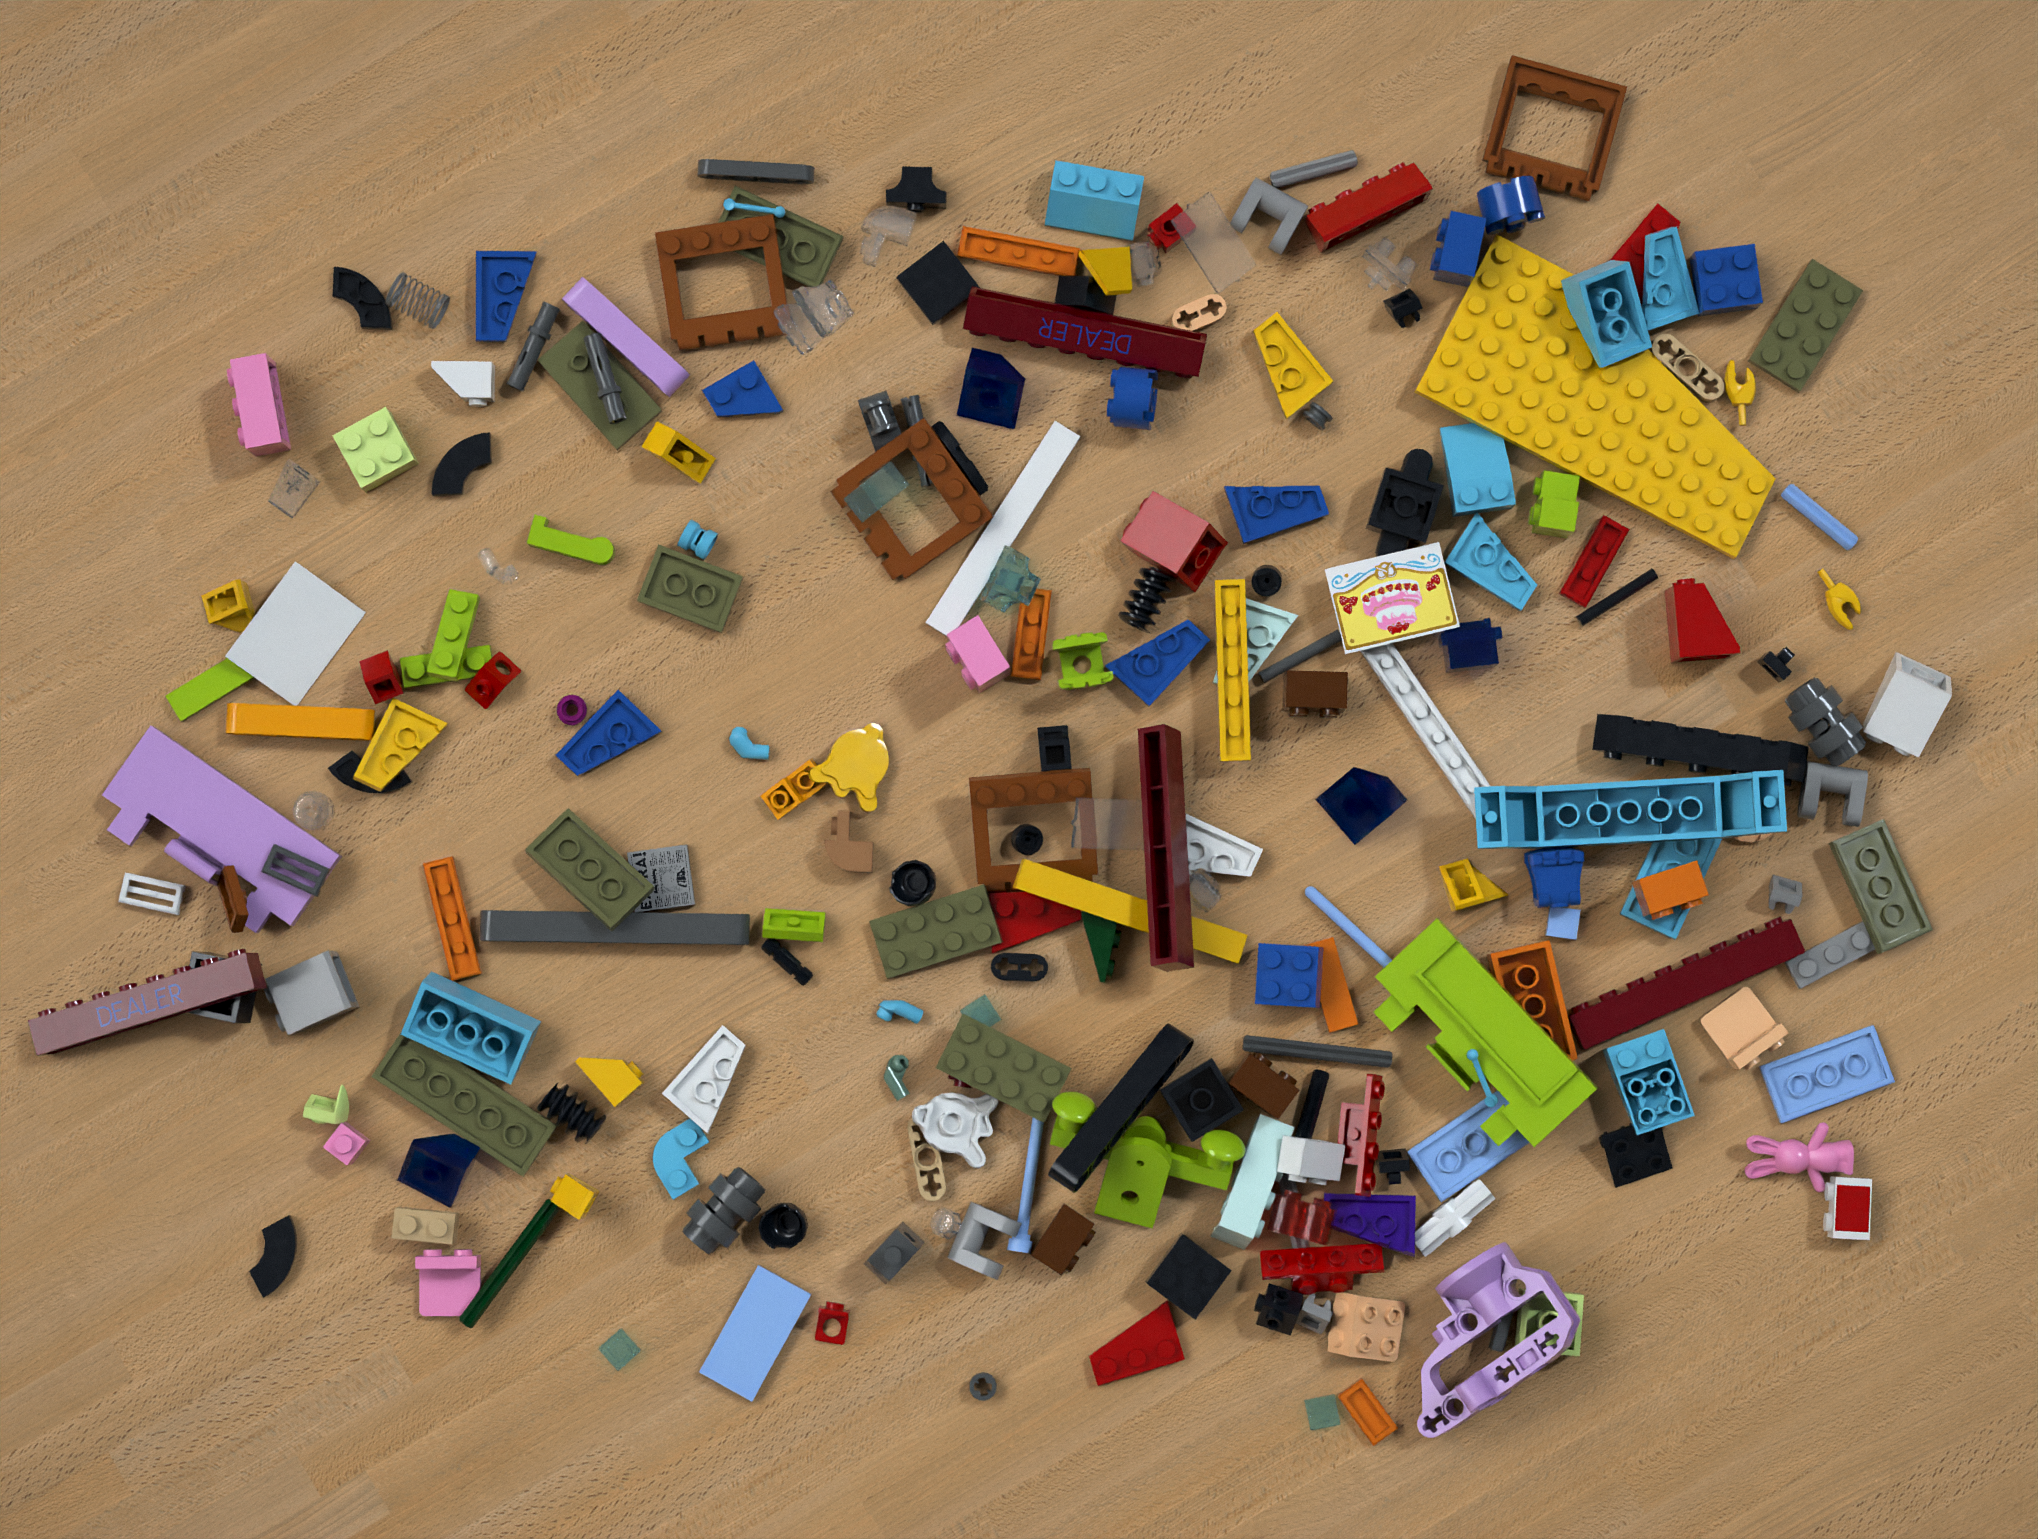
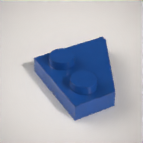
(742, 393)

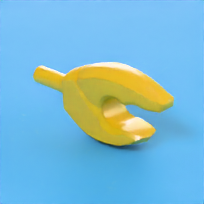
(1740, 394)
(1838, 595)

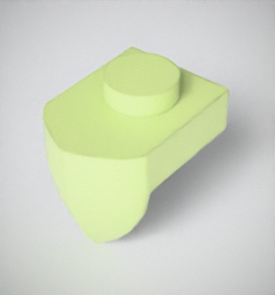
(327, 1110)

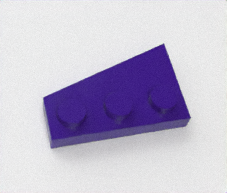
(1377, 1219)

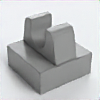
(1785, 891)
(1314, 1316)

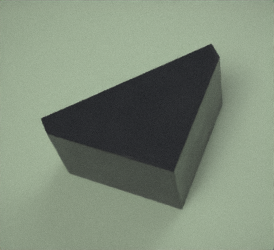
(1084, 293)

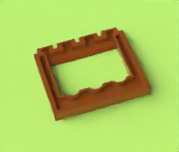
(1566, 88)
(715, 239)
(946, 477)
(1024, 790)

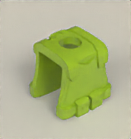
(1084, 645)

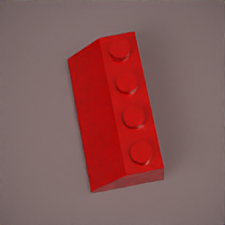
(1368, 206)

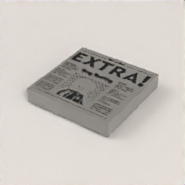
(670, 875)

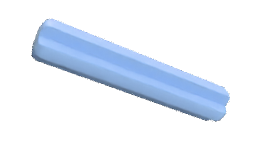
(1819, 516)

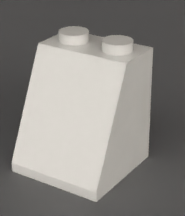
(1907, 705)

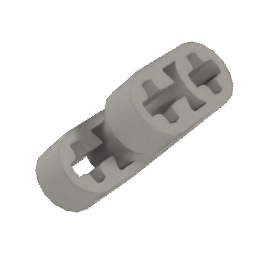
(1274, 203)
(1837, 780)
(972, 1235)

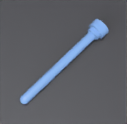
(1347, 926)
(1022, 1241)

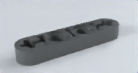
(755, 171)

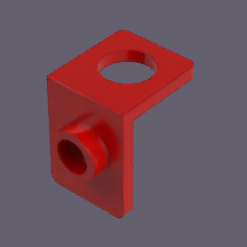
(490, 682)
(832, 1311)

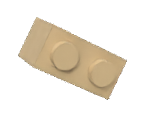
(425, 1225)

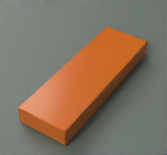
(1031, 636)
(1335, 996)

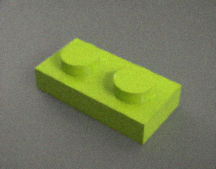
(793, 925)

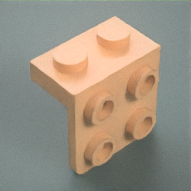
(1743, 1029)
(1366, 1327)

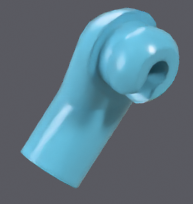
(744, 746)
(901, 1008)

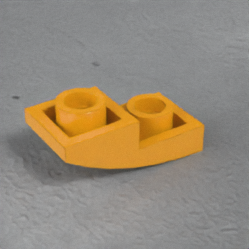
(792, 791)

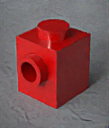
(1163, 232)
(381, 677)

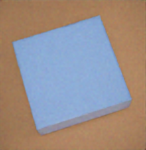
(1563, 923)

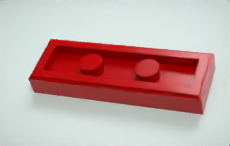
(1594, 561)

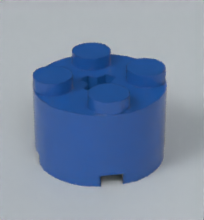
(1510, 205)
(1133, 398)

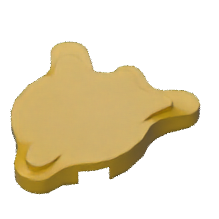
(855, 764)

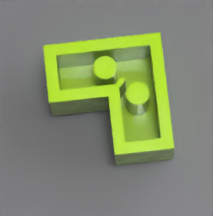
(1555, 505)

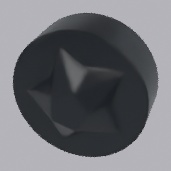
(1266, 580)
(1027, 839)

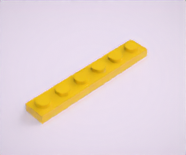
(1232, 670)

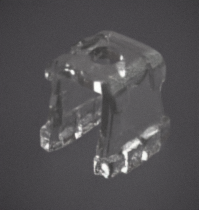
(815, 316)

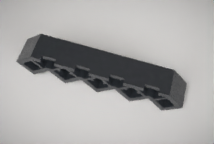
(1697, 747)

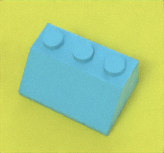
(1094, 200)

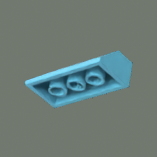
(470, 1027)

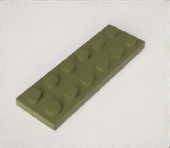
(466, 1103)

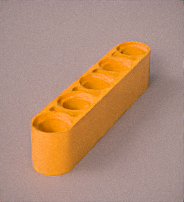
(300, 721)

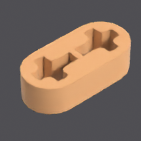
(1196, 307)

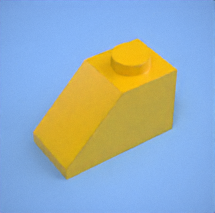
(678, 452)
(612, 1077)
(573, 1195)

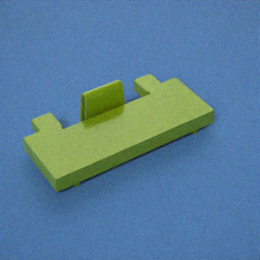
(1483, 1016)

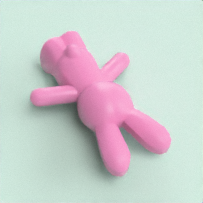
(1794, 1156)

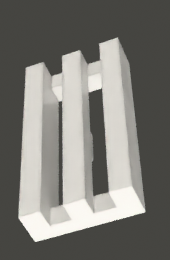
(177, 899)

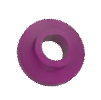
(562, 710)

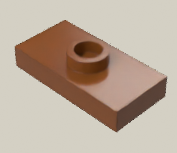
(233, 899)

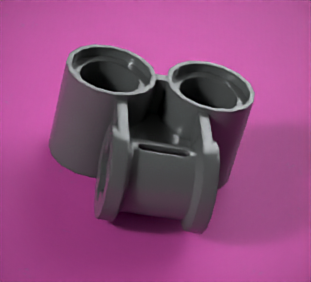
(879, 419)

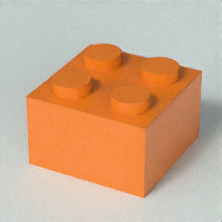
(1670, 888)

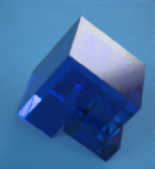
(1470, 646)

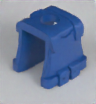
(1555, 876)

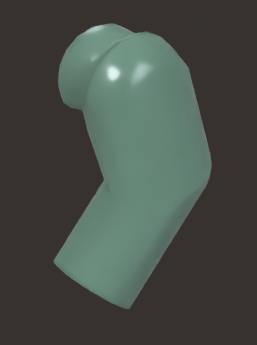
(894, 1074)

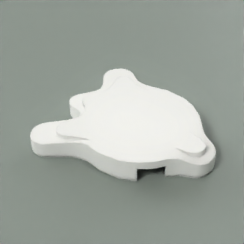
(956, 1123)

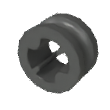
(1317, 416)
(989, 1379)

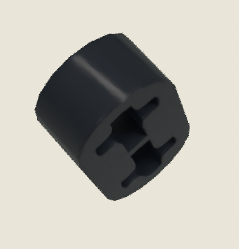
(1019, 975)

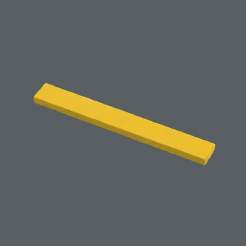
(1120, 907)

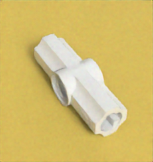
(1452, 1217)

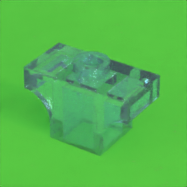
(1010, 581)

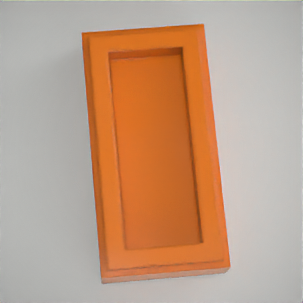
(1367, 1411)

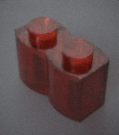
(1302, 1218)

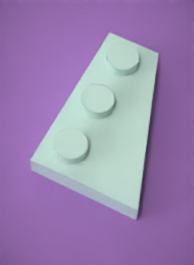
(1264, 631)

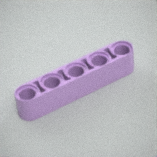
(625, 337)

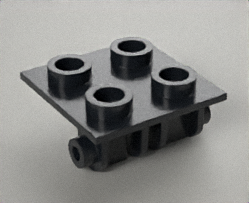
(1633, 1155)

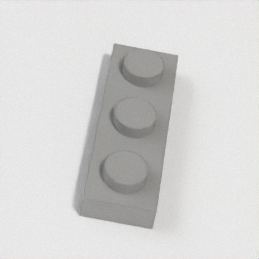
(1830, 955)

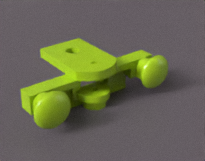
(1145, 1159)

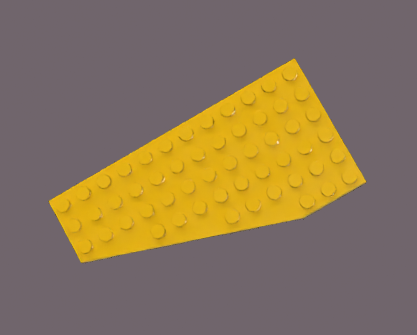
(1625, 428)

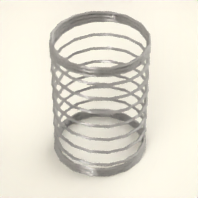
(444, 300)

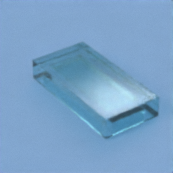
(876, 491)

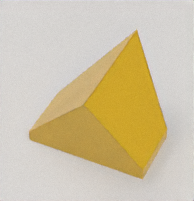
(1109, 268)
(230, 606)
(1467, 885)

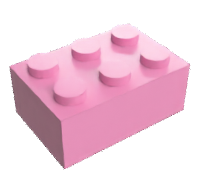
(259, 404)
(978, 654)

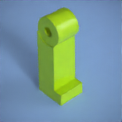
(595, 550)

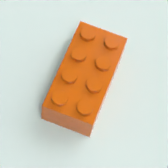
(1534, 983)

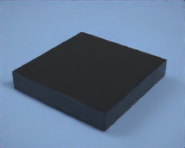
(937, 282)

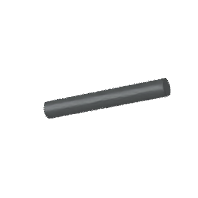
(1300, 656)

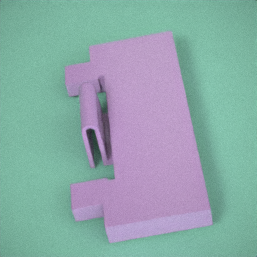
(216, 825)

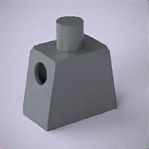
(894, 1253)

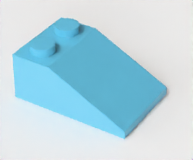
(1608, 311)
(1476, 470)

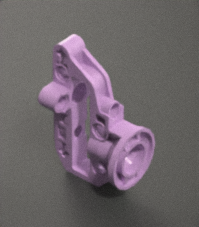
(1489, 1292)

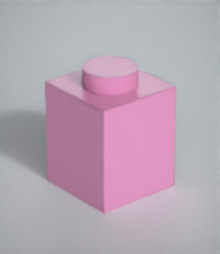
(346, 1143)

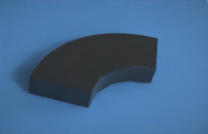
(364, 297)
(460, 463)
(965, 464)
(346, 767)
(277, 1256)

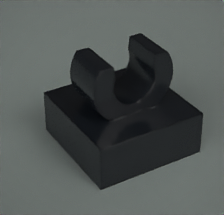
(1403, 305)
(1776, 664)
(1392, 1163)

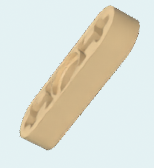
(1709, 375)
(922, 1181)

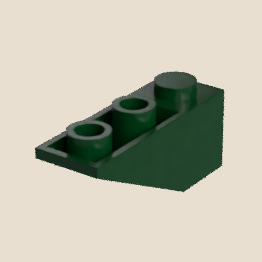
(1101, 938)

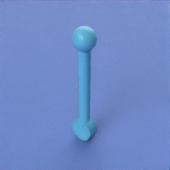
(730, 204)
(1490, 1100)

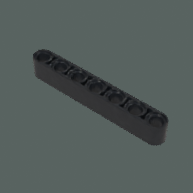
(1121, 1108)

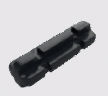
(787, 961)

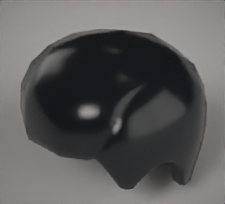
(913, 883)
(783, 1225)

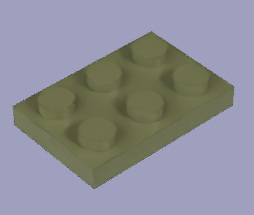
(690, 588)

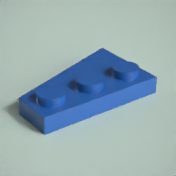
(499, 289)
(1270, 510)
(1158, 662)
(607, 734)

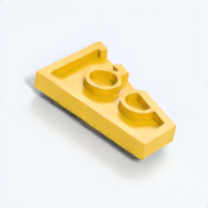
(1290, 365)
(396, 743)

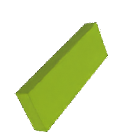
(207, 688)

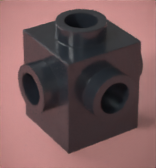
(1278, 1309)

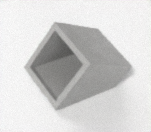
(311, 993)

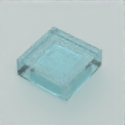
(619, 1349)
(1322, 1412)

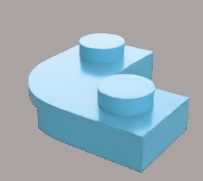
(670, 1154)

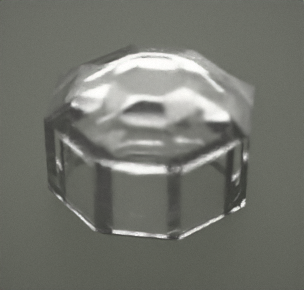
(945, 1223)

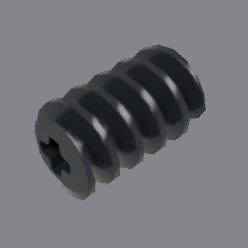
(1146, 598)
(571, 1113)

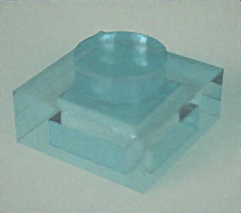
(982, 1011)

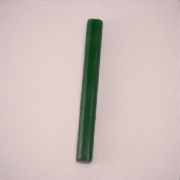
(509, 1263)

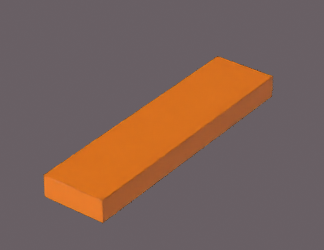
(1018, 252)
(452, 918)

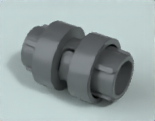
(1835, 742)
(715, 1221)

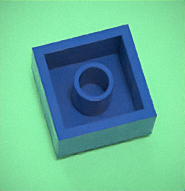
(1459, 248)
(1726, 279)
(1289, 975)

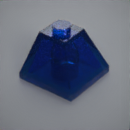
(991, 390)
(1361, 802)
(439, 1166)

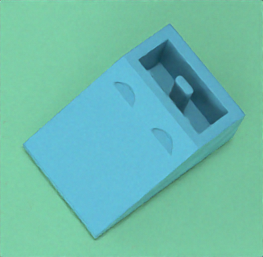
(1648, 1082)

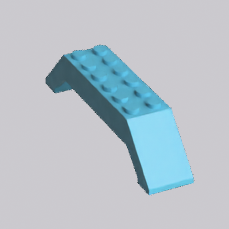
(1630, 811)

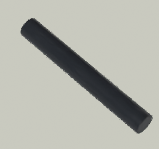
(1617, 597)

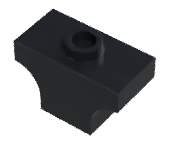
(916, 191)
(1054, 748)

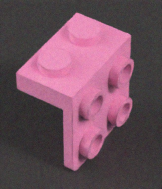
(447, 1281)

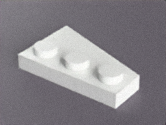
(1219, 850)
(706, 1078)

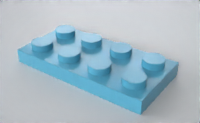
(1663, 857)

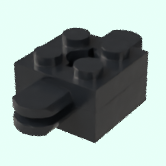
(1405, 504)

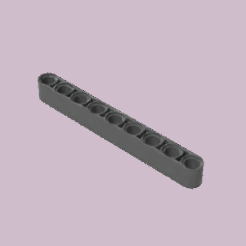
(636, 928)

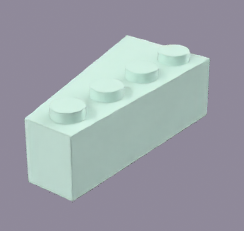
(1252, 1184)

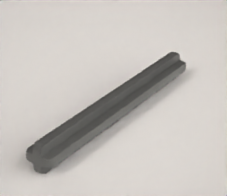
(1317, 1051)

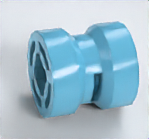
(691, 536)

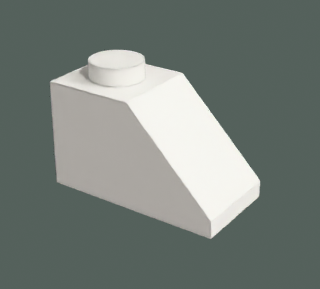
(469, 379)

